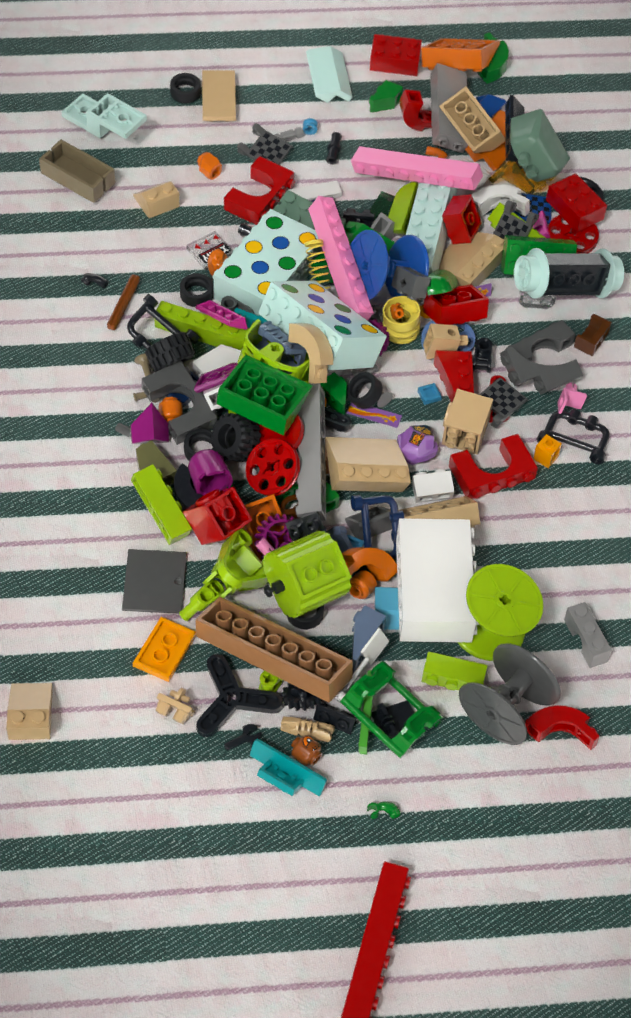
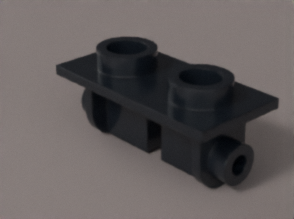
(340, 720)

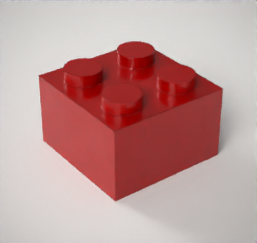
(461, 219)

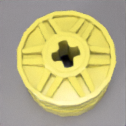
(406, 328)

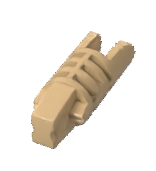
(317, 730)

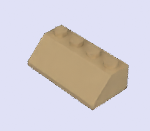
(472, 122)
(456, 508)

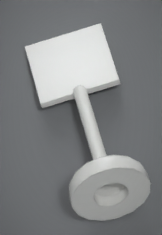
(370, 652)

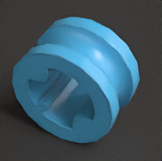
(310, 130)

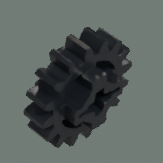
(299, 698)

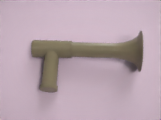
(144, 362)

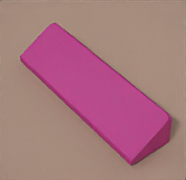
(222, 314)

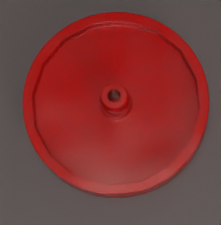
(293, 435)

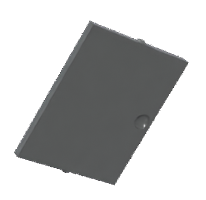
(154, 581)

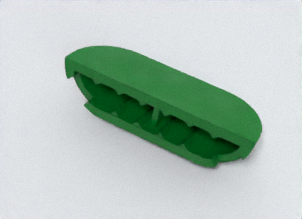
(442, 282)

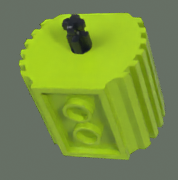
(306, 574)

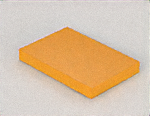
(164, 649)

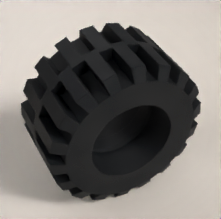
(170, 351)
(235, 437)

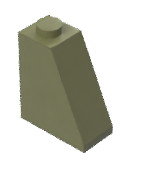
(150, 454)

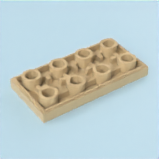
(218, 95)

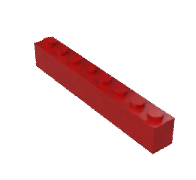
(376, 941)

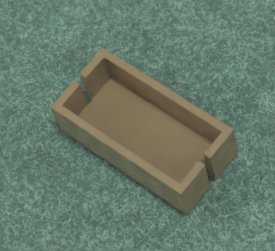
(77, 171)

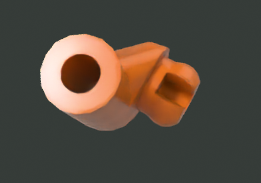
(436, 152)
(396, 311)

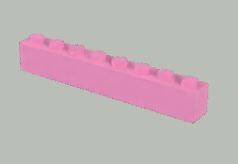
(417, 168)
(340, 256)

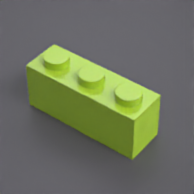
(451, 671)

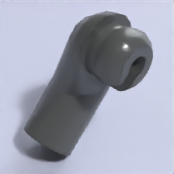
(123, 429)

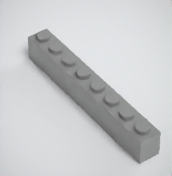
(311, 452)

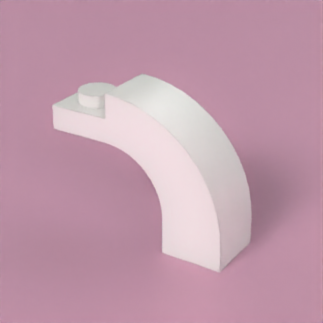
(490, 196)

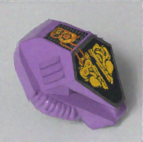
(417, 444)

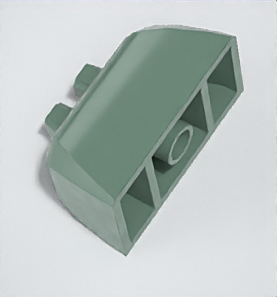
(537, 146)

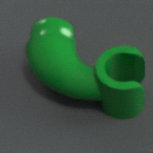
(389, 807)

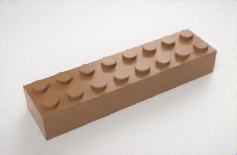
(274, 649)

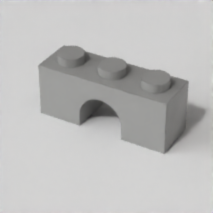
(594, 645)

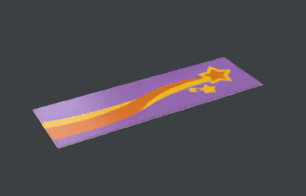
(376, 415)

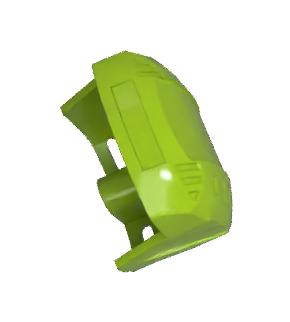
(271, 354)

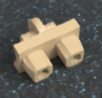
(165, 704)

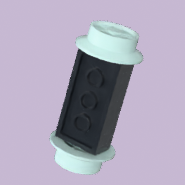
(568, 273)

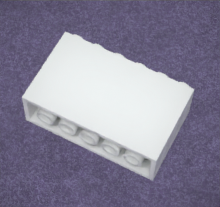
(433, 580)

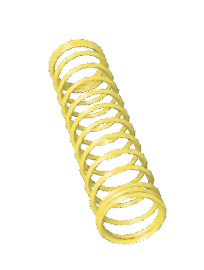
(313, 244)

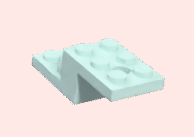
(104, 116)

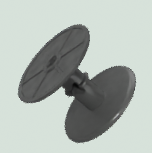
(523, 677)

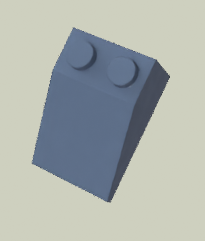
(365, 625)

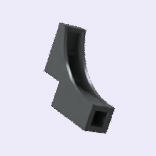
(544, 376)

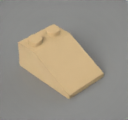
(29, 711)

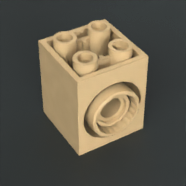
(466, 421)

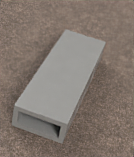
(444, 84)

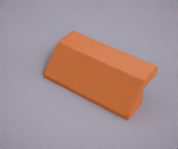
(497, 156)

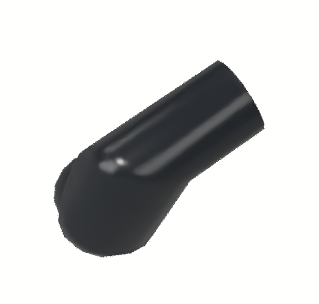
(88, 277)

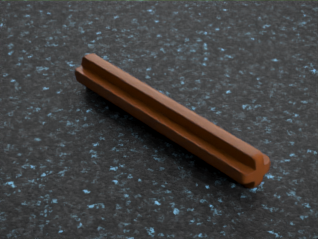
(123, 302)

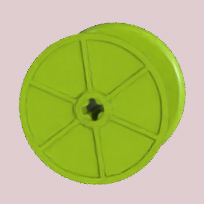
(504, 605)

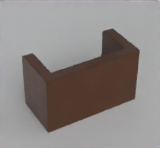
(593, 335)

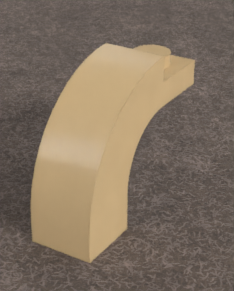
(317, 347)

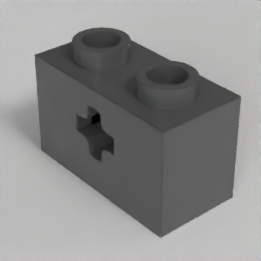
(410, 282)

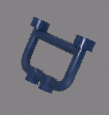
(359, 503)

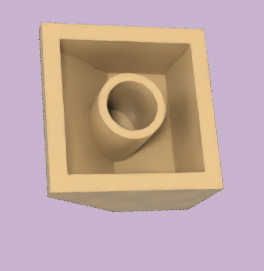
(158, 199)

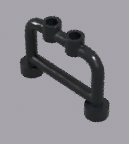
(149, 305)
(591, 423)

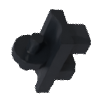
(365, 217)
(305, 525)

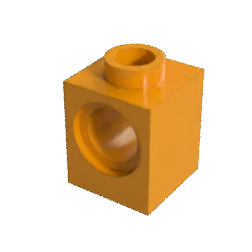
(547, 451)

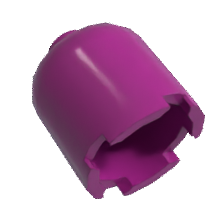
(209, 471)

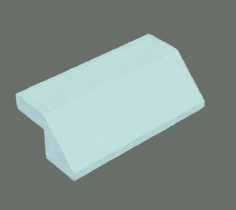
(328, 73)

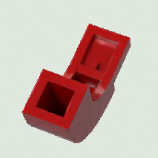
(413, 116)
(562, 719)

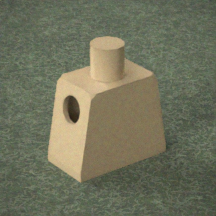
(443, 338)

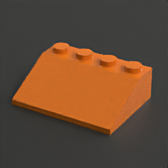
(459, 53)

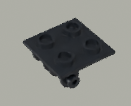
(392, 718)

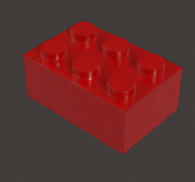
(395, 55)
(576, 202)
(457, 306)

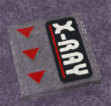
(202, 248)

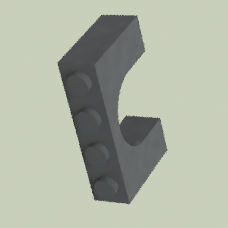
(178, 379)

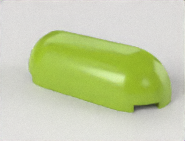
(402, 207)

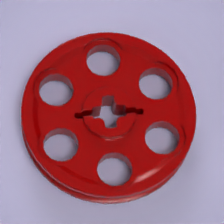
(569, 233)
(265, 467)

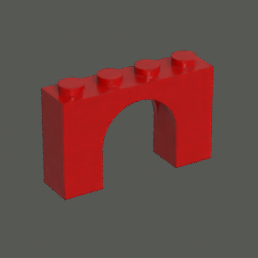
(254, 207)
(478, 483)

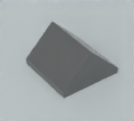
(379, 522)

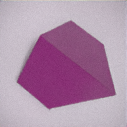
(150, 426)

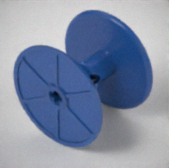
(379, 267)

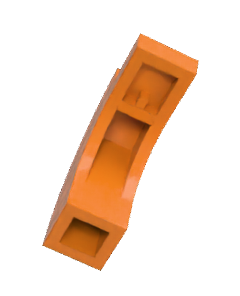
(376, 560)

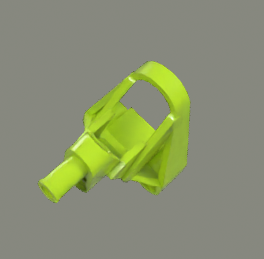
(235, 567)

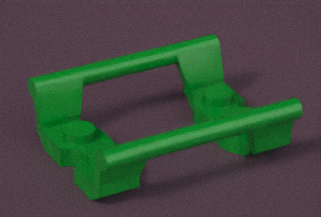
(413, 727)

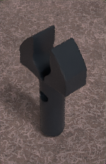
(245, 737)

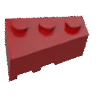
(455, 371)

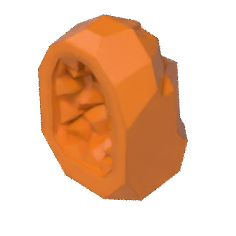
(209, 165)
(216, 260)

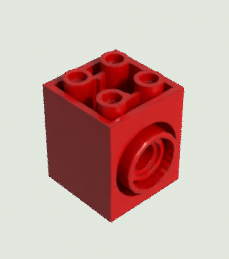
(217, 515)

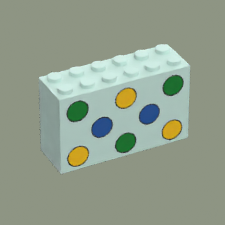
(267, 254)
(351, 337)

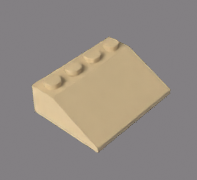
(475, 260)
(366, 465)

